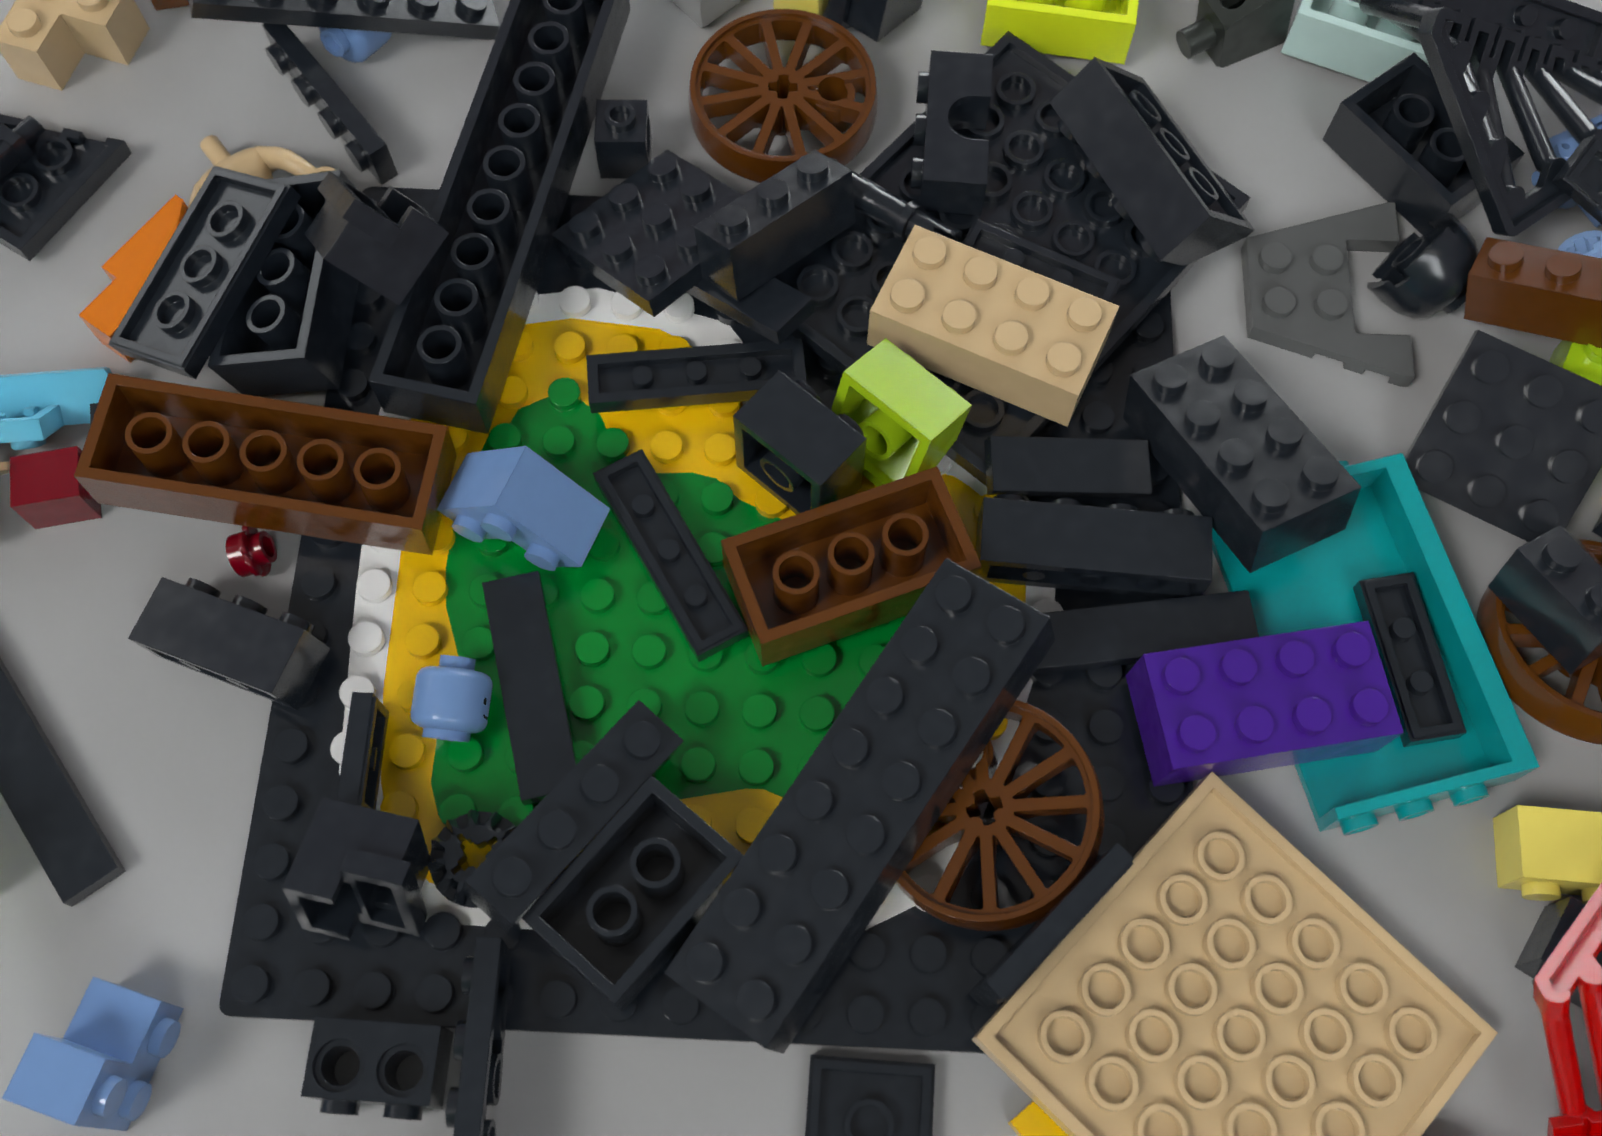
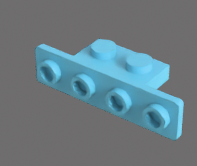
(45, 401)

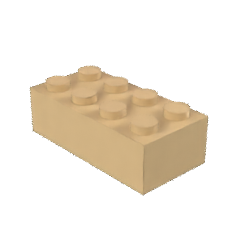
(991, 324)

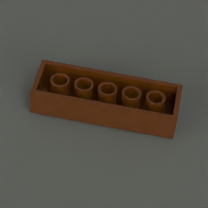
(267, 463)

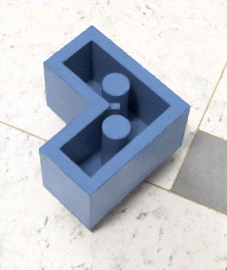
(524, 501)
(102, 1063)

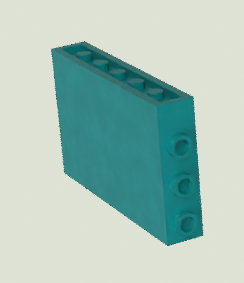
(1314, 589)

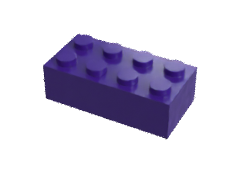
(1262, 703)

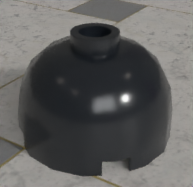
(1427, 270)

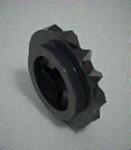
(449, 854)

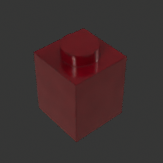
(47, 491)

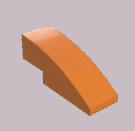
(129, 271)

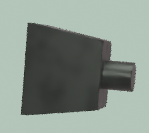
(1235, 29)

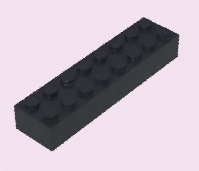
(862, 806)

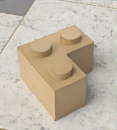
(50, 37)

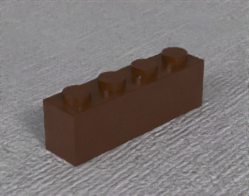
(1536, 291)

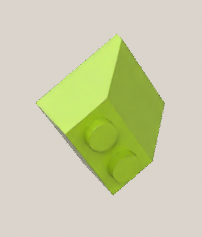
(902, 412)

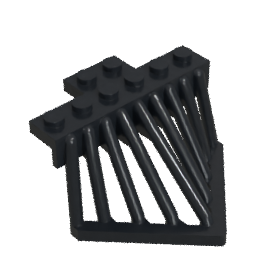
(1532, 38)

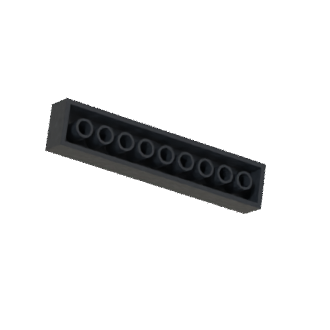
(500, 204)

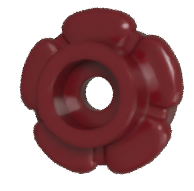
(251, 552)

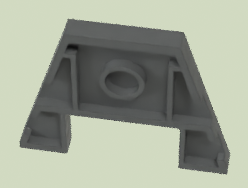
(1303, 297)

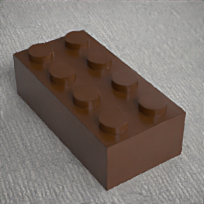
(844, 564)

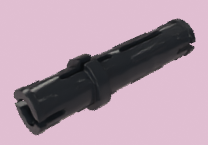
(894, 211)

